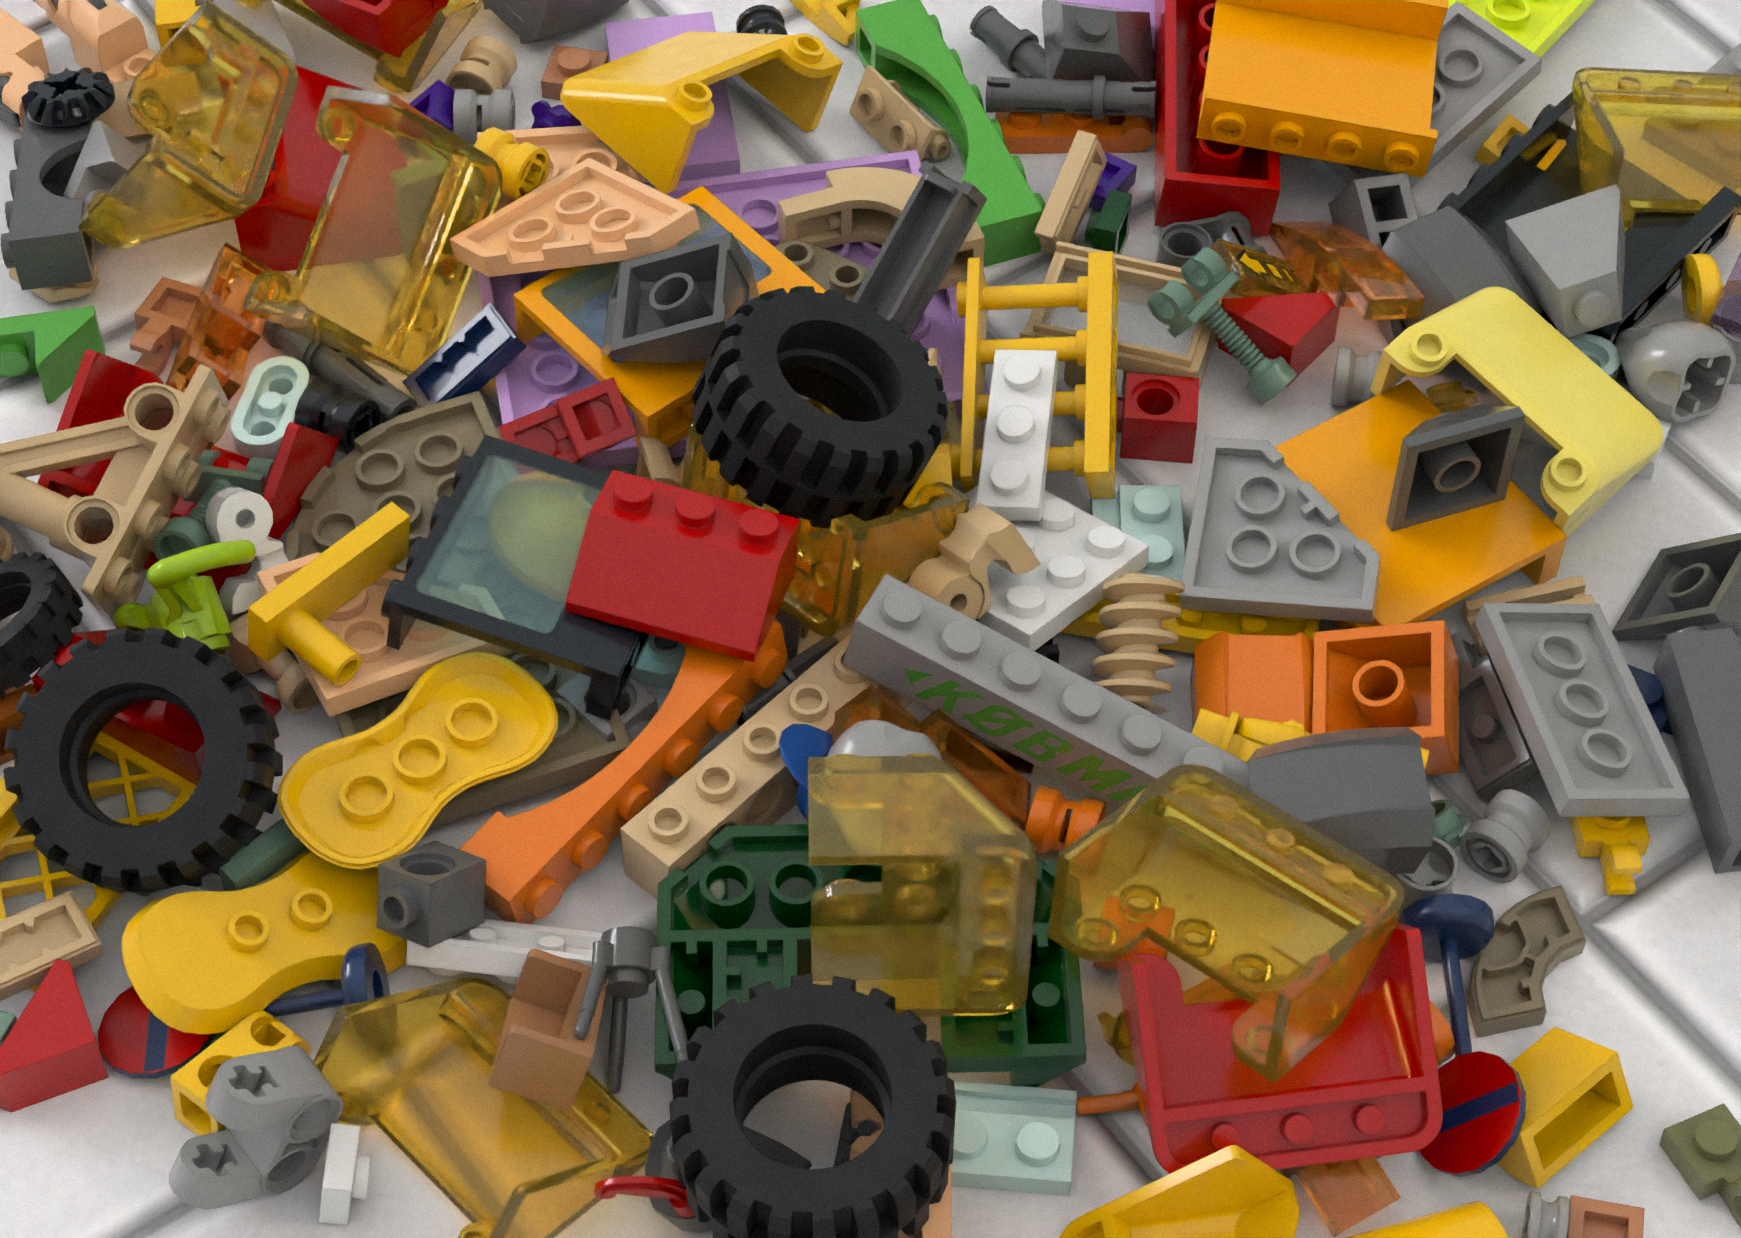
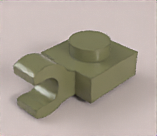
(1708, 1155)

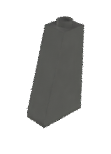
(1704, 711)

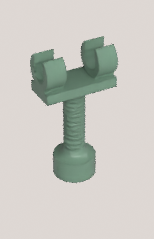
(1176, 308)
(190, 532)

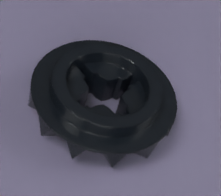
(68, 98)

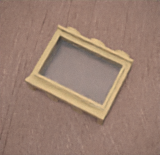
(1142, 339)

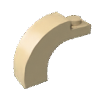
(863, 207)

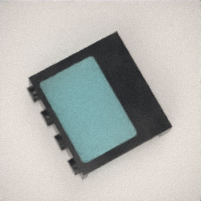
(505, 564)

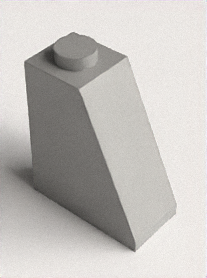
(1573, 259)

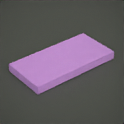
(714, 147)

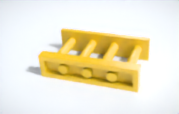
(1094, 348)

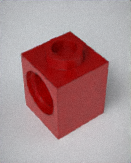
(1158, 417)

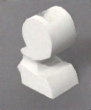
(243, 516)

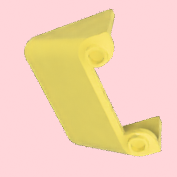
(1564, 395)

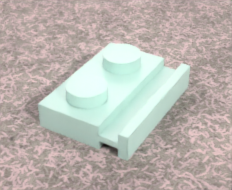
(1152, 517)
(1013, 1138)

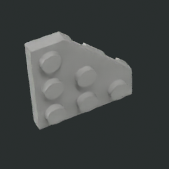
(1272, 542)

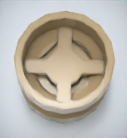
(483, 66)

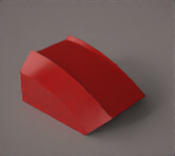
(380, 23)

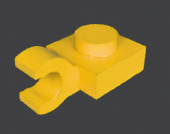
(1617, 844)

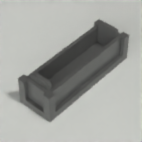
(920, 247)

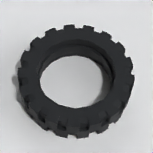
(45, 616)

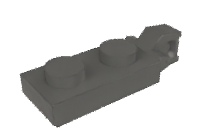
(1488, 729)

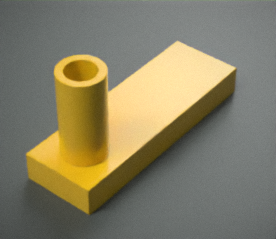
(296, 607)

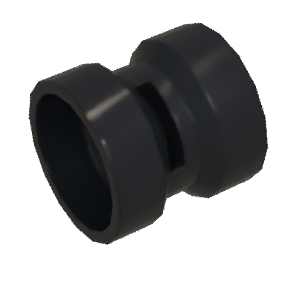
(333, 412)

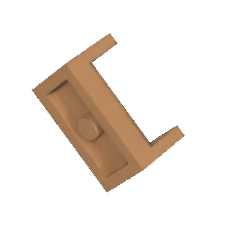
(537, 1042)

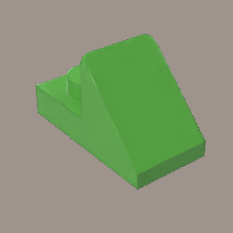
(49, 346)

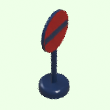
(147, 1048)
(1478, 1089)

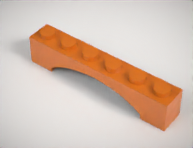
(547, 848)

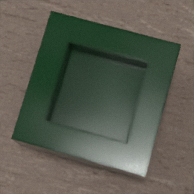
(1110, 227)

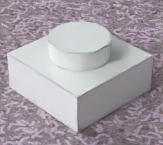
(344, 1174)

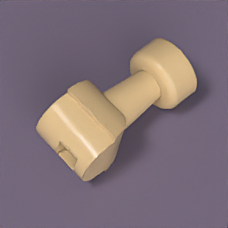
(292, 686)

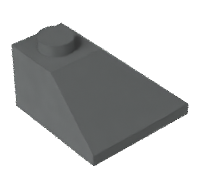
(1097, 41)
(1454, 464)
(1686, 589)

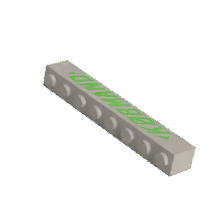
(1021, 698)

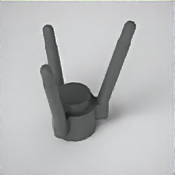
(627, 964)

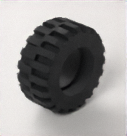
(791, 450)
(74, 708)
(799, 1037)

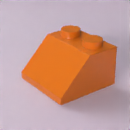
(1391, 680)

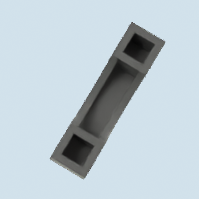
(41, 223)

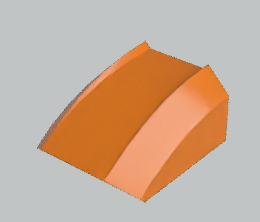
(1254, 676)

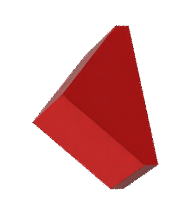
(1286, 325)
(49, 1045)

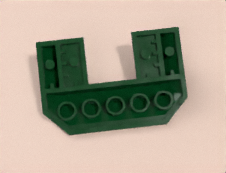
(747, 921)

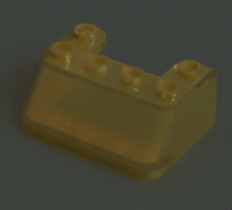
(954, 891)
(1236, 897)

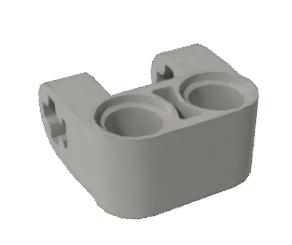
(275, 1131)

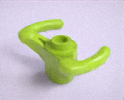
(188, 602)

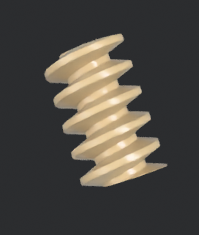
(1136, 636)

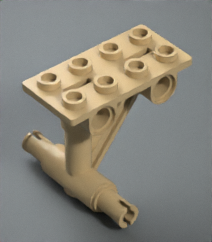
(136, 491)

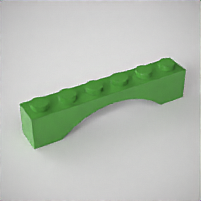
(909, 48)

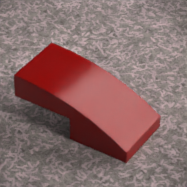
(575, 425)

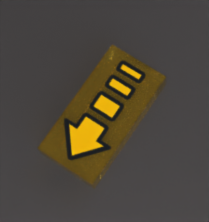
(1257, 271)

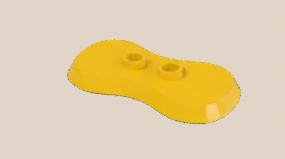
(384, 786)
(223, 955)

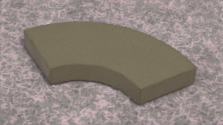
(1523, 952)

